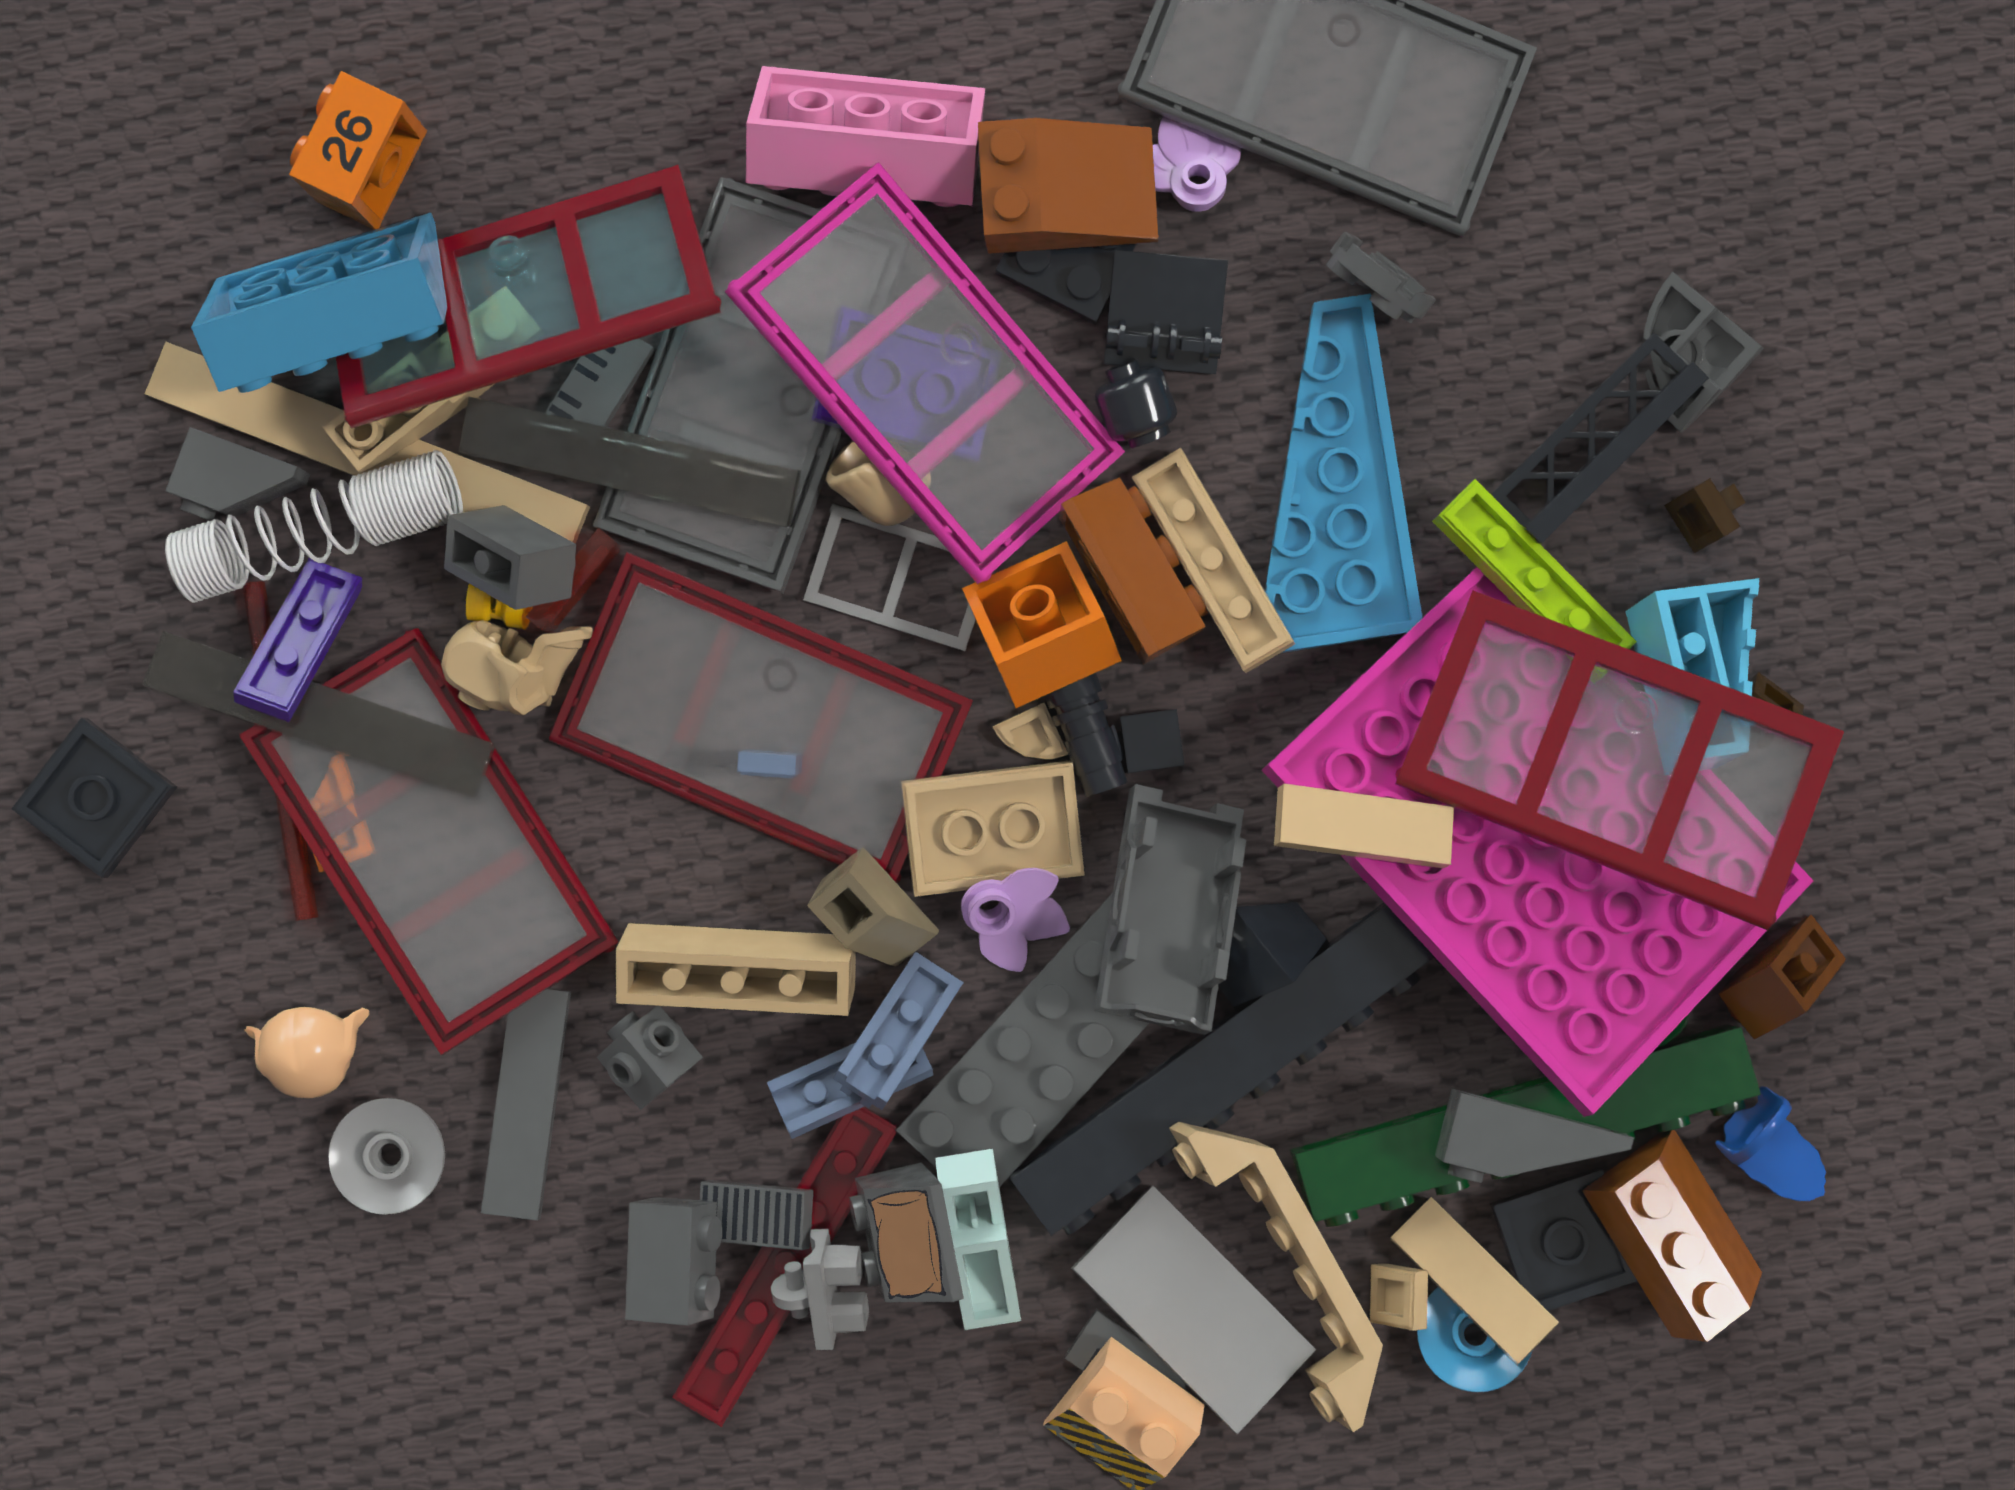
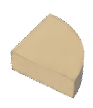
(1032, 734)

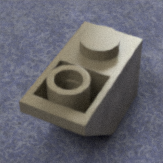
(870, 911)

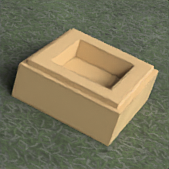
(1399, 1296)

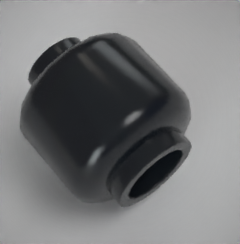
(1136, 404)

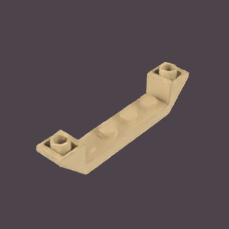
(1347, 1374)

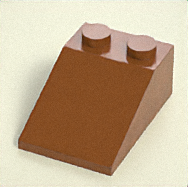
(1065, 184)

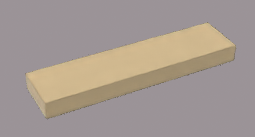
(1213, 560)

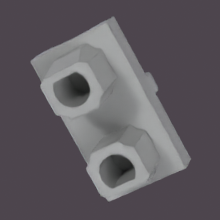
(817, 1288)

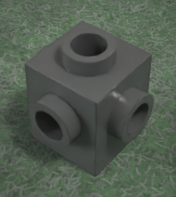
(647, 1055)

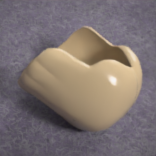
(866, 487)

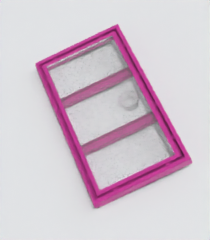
(925, 372)

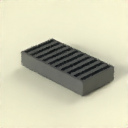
(761, 1213)

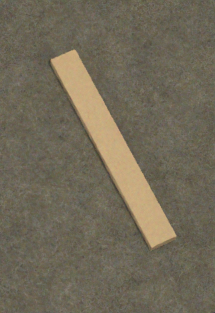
(297, 423)

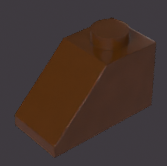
(1783, 979)

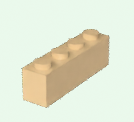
(734, 969)

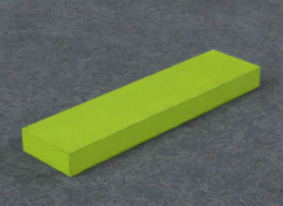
(1522, 566)

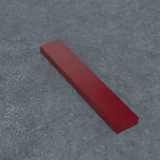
(751, 1316)

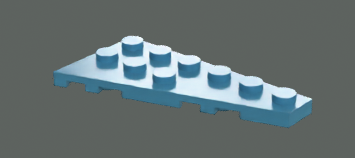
(1341, 525)

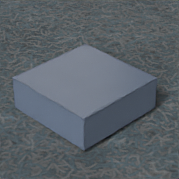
(769, 763)

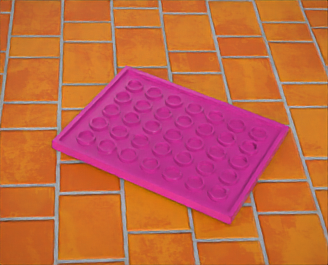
(1549, 944)

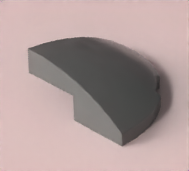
(1700, 336)

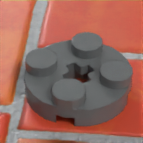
(1394, 289)

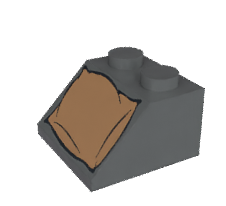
(906, 1236)

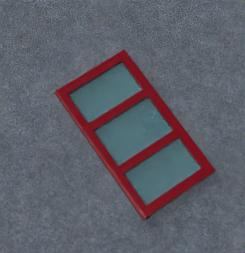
(545, 294)

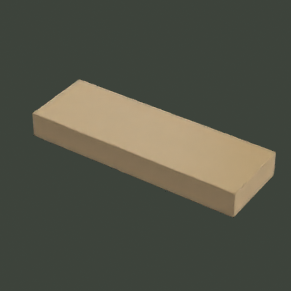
(1363, 826)
(1474, 1281)

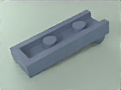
(897, 1032)
(813, 1098)

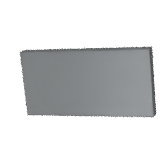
(1193, 1309)

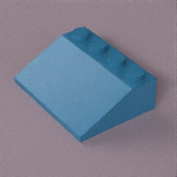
(323, 305)

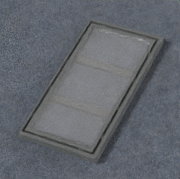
(1344, 90)
(732, 394)

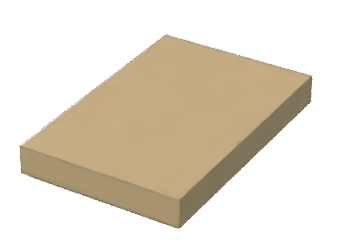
(991, 826)

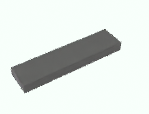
(526, 1106)

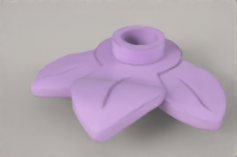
(1191, 153)
(1021, 915)

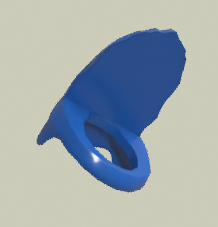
(1773, 1150)

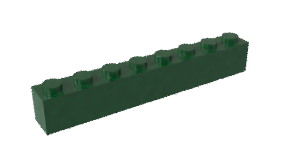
(1398, 1156)

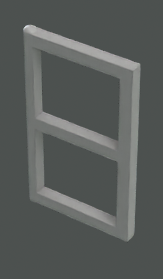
(886, 617)

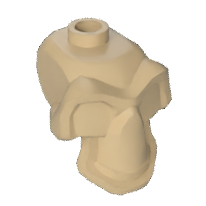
(505, 672)

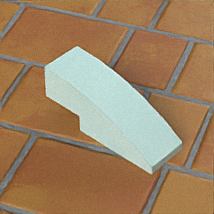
(979, 1238)

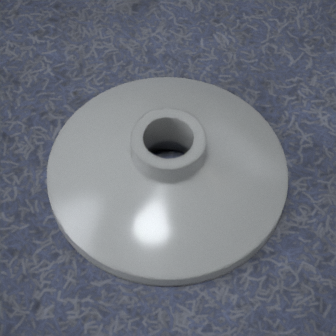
(358, 1160)

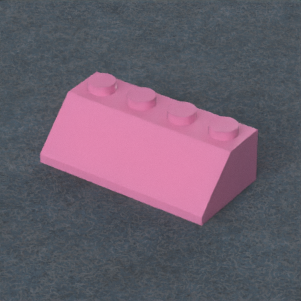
(835, 127)

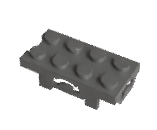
(1171, 912)

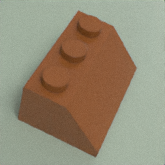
(1133, 568)
(1676, 1238)

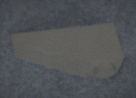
(1510, 1139)

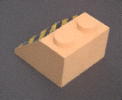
(1127, 1417)

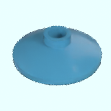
(1454, 1359)

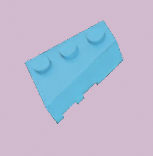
(1699, 630)

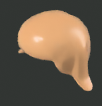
(306, 1049)

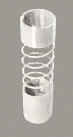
(383, 508)

